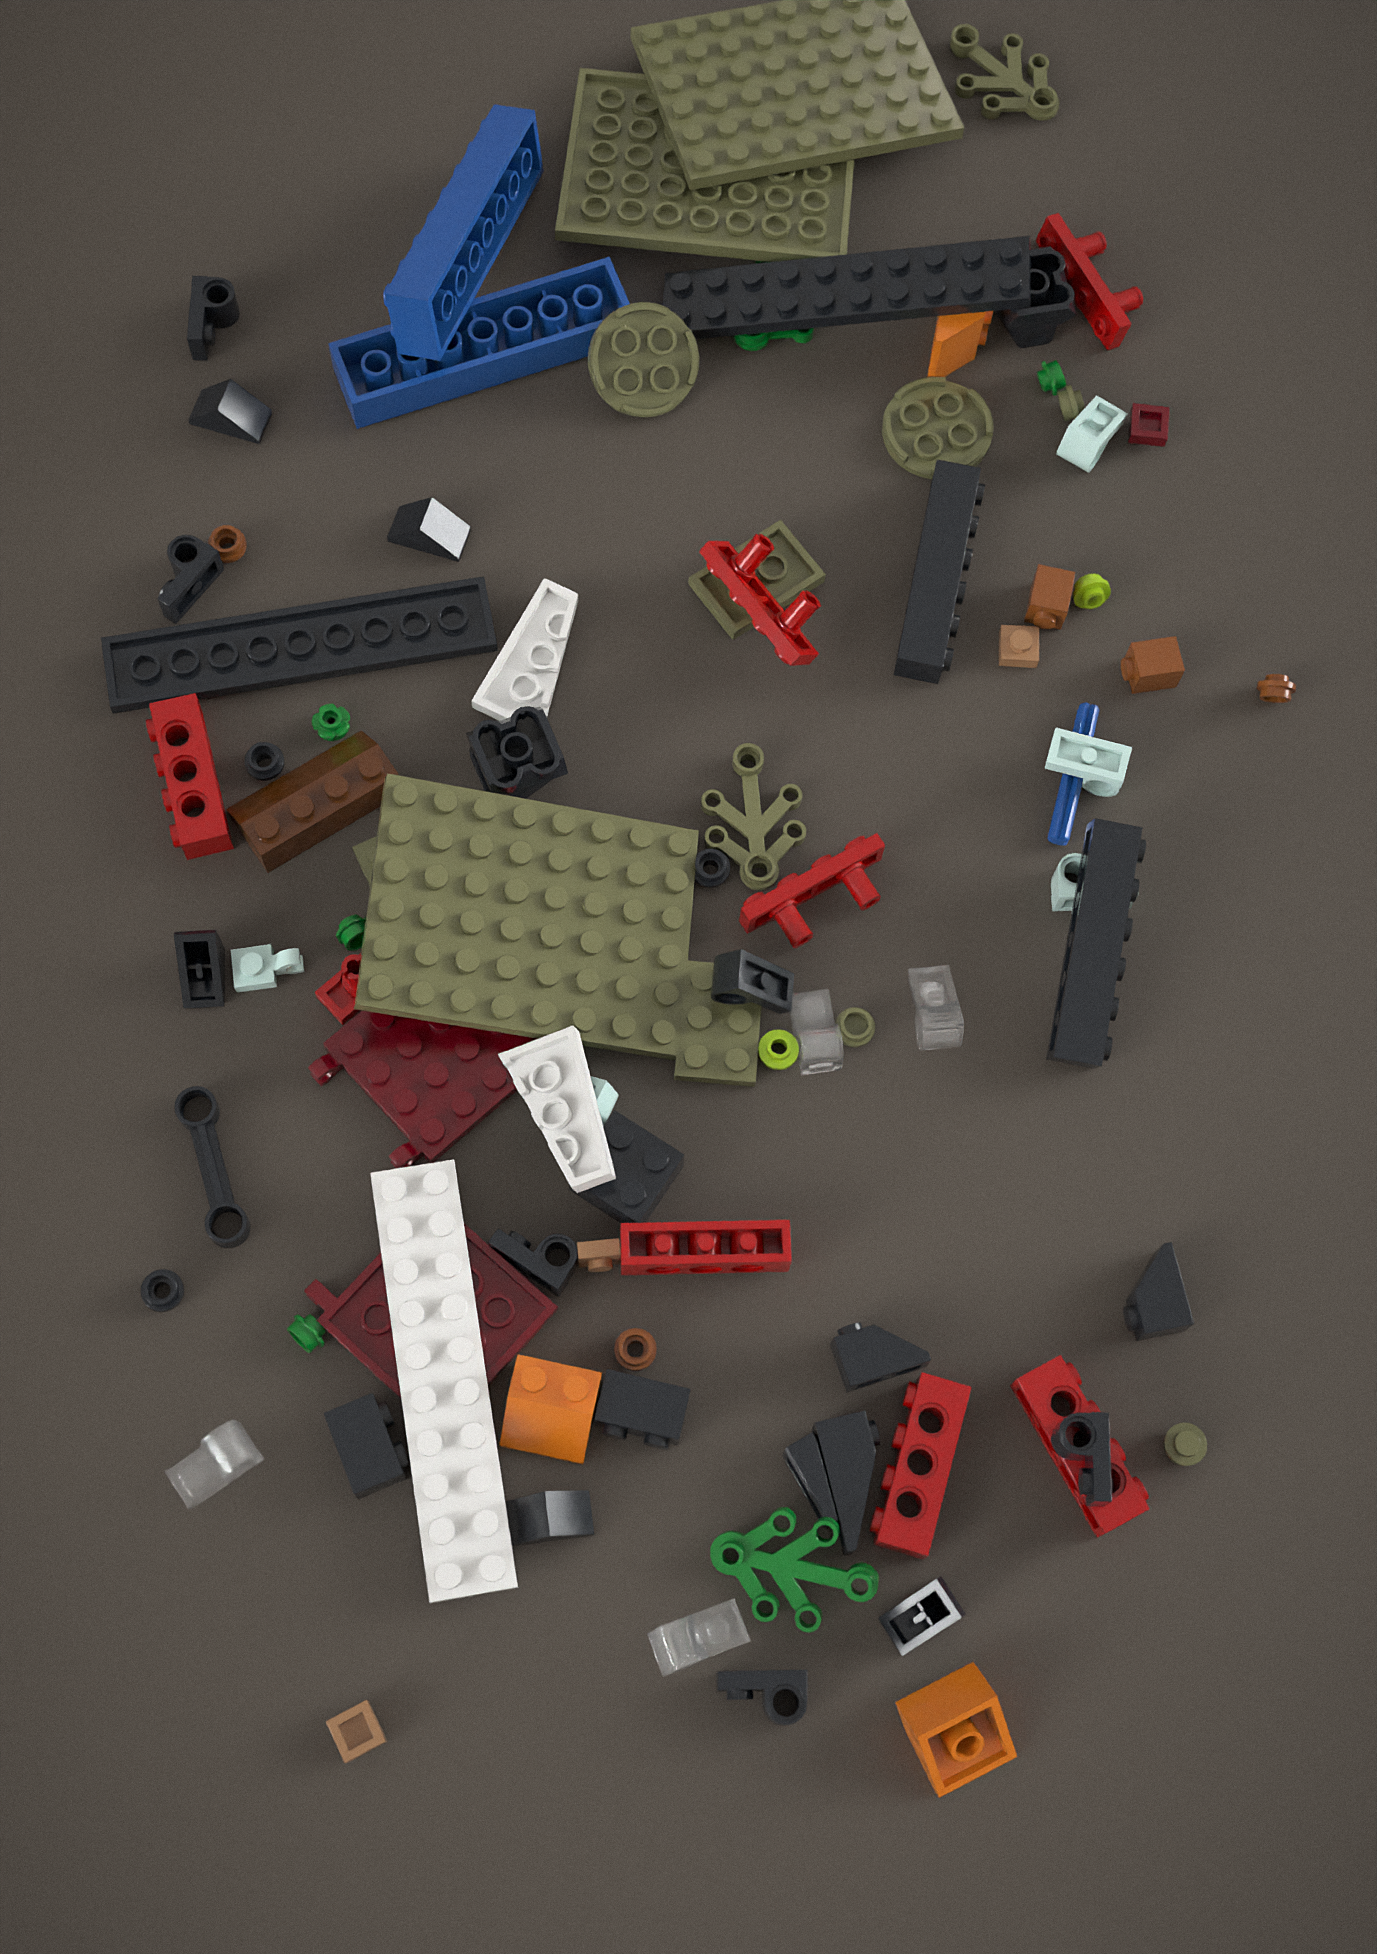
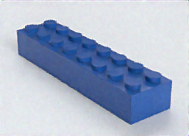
(464, 233)
(496, 342)

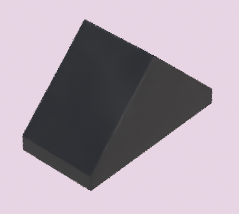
(231, 411)
(429, 529)
(201, 968)
(549, 1517)
(921, 1616)

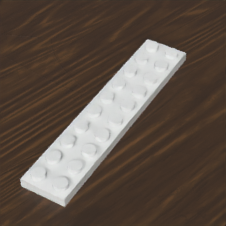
(443, 1382)

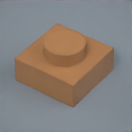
(1019, 646)
(599, 1254)
(356, 1731)

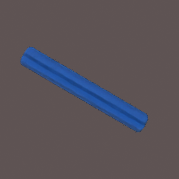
(1070, 785)

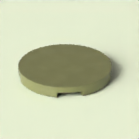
(643, 359)
(936, 422)

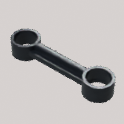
(212, 1166)

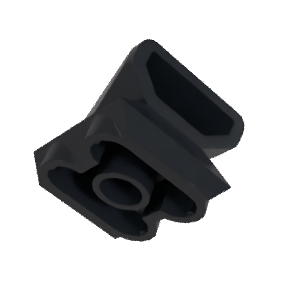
(1050, 302)
(516, 753)

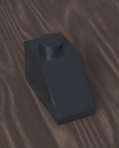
(1158, 1299)
(874, 1355)

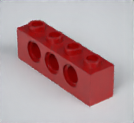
(210, 830)
(705, 1247)
(1035, 1394)
(948, 1403)

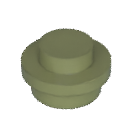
(1070, 403)
(856, 1027)
(1185, 1444)

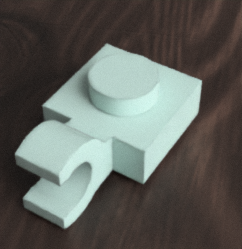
(258, 966)

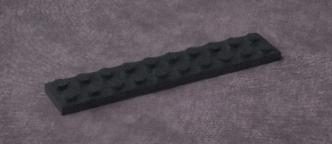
(853, 288)
(299, 644)

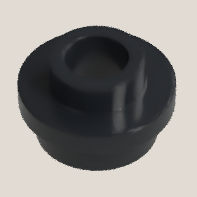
(262, 751)
(715, 858)
(155, 1280)

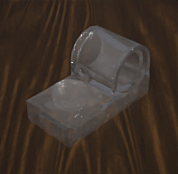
(938, 1011)
(816, 1033)
(220, 1460)
(698, 1637)

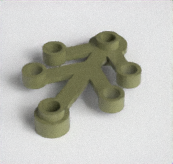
(1037, 101)
(753, 824)

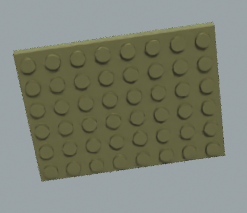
(793, 86)
(631, 192)
(527, 918)

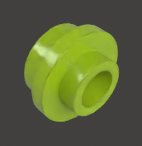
(1091, 591)
(774, 1060)

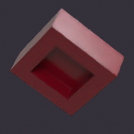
(1148, 424)

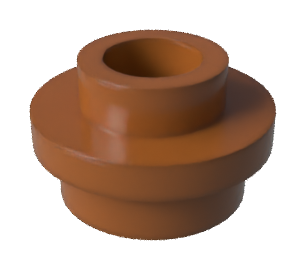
(228, 534)
(1276, 688)
(631, 1336)

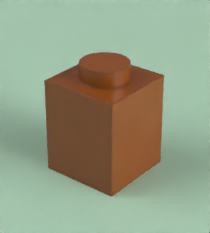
(1049, 597)
(1153, 665)

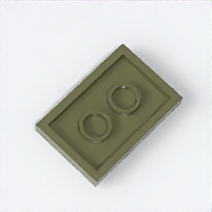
(784, 574)
(715, 1038)

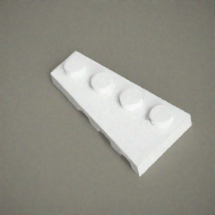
(531, 656)
(560, 1094)

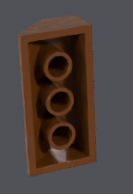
(313, 800)

